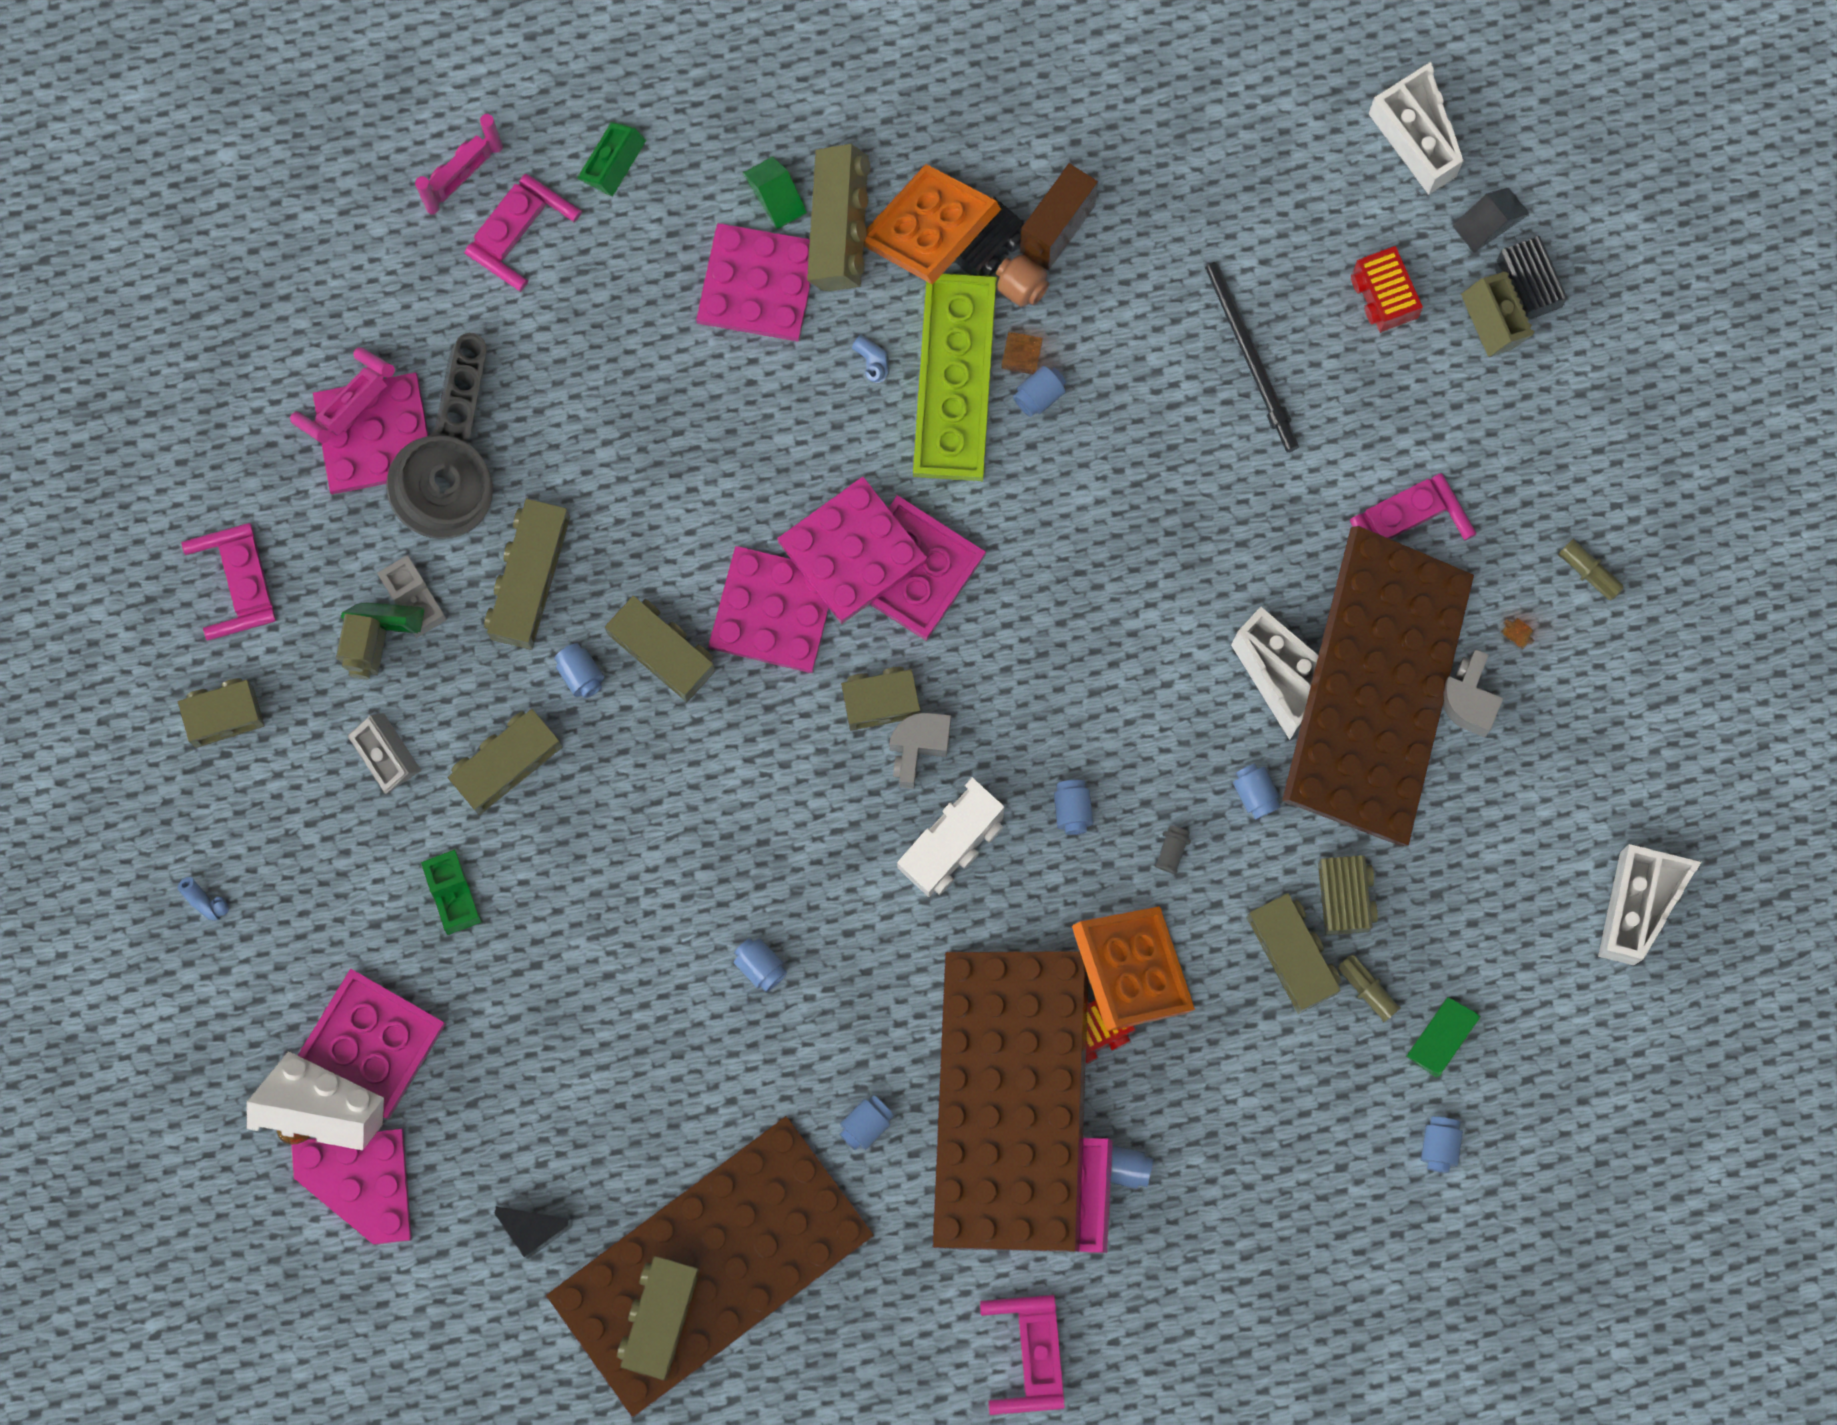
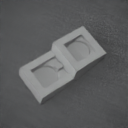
(409, 589)

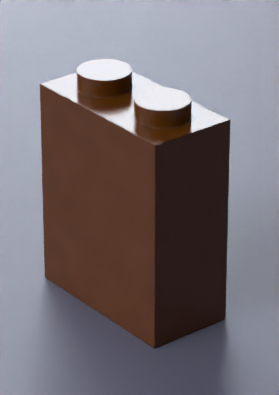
(1058, 216)

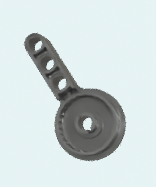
(445, 455)

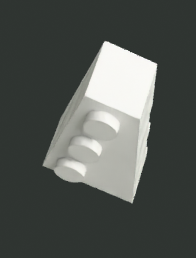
(1418, 128)
(1278, 666)
(953, 839)
(1641, 900)
(316, 1104)

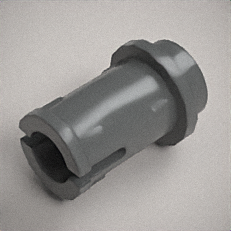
(1172, 849)

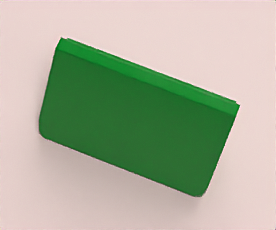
(612, 158)
(391, 617)
(1443, 1037)

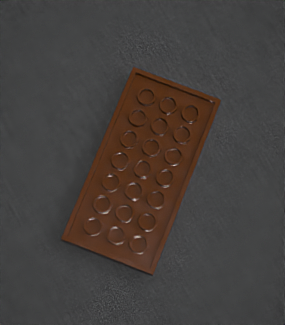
(1378, 687)
(1011, 1101)
(754, 1231)

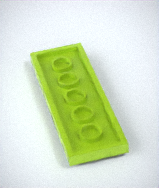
(954, 378)

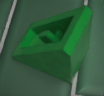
(775, 192)

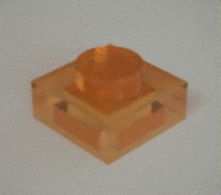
(1021, 353)

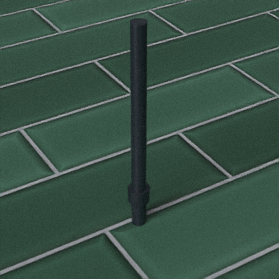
(1278, 415)

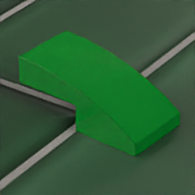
(451, 892)

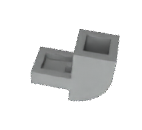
(1465, 703)
(918, 735)

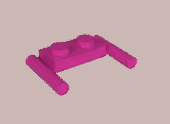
(467, 160)
(509, 224)
(350, 402)
(1414, 508)
(243, 576)
(1038, 1351)

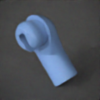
(876, 359)
(200, 901)

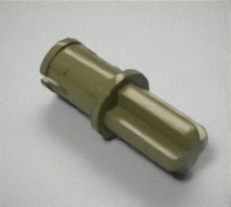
(1591, 570)
(1368, 987)

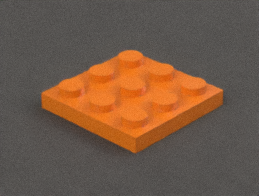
(930, 223)
(1133, 968)

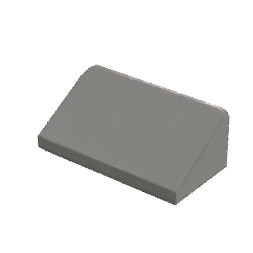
(383, 752)

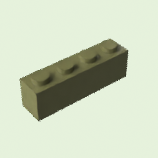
(838, 218)
(527, 574)

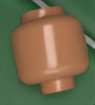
(1022, 280)

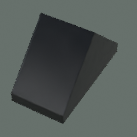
(1490, 218)
(531, 1230)

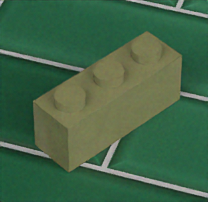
(661, 647)
(504, 761)
(1294, 952)
(658, 1317)

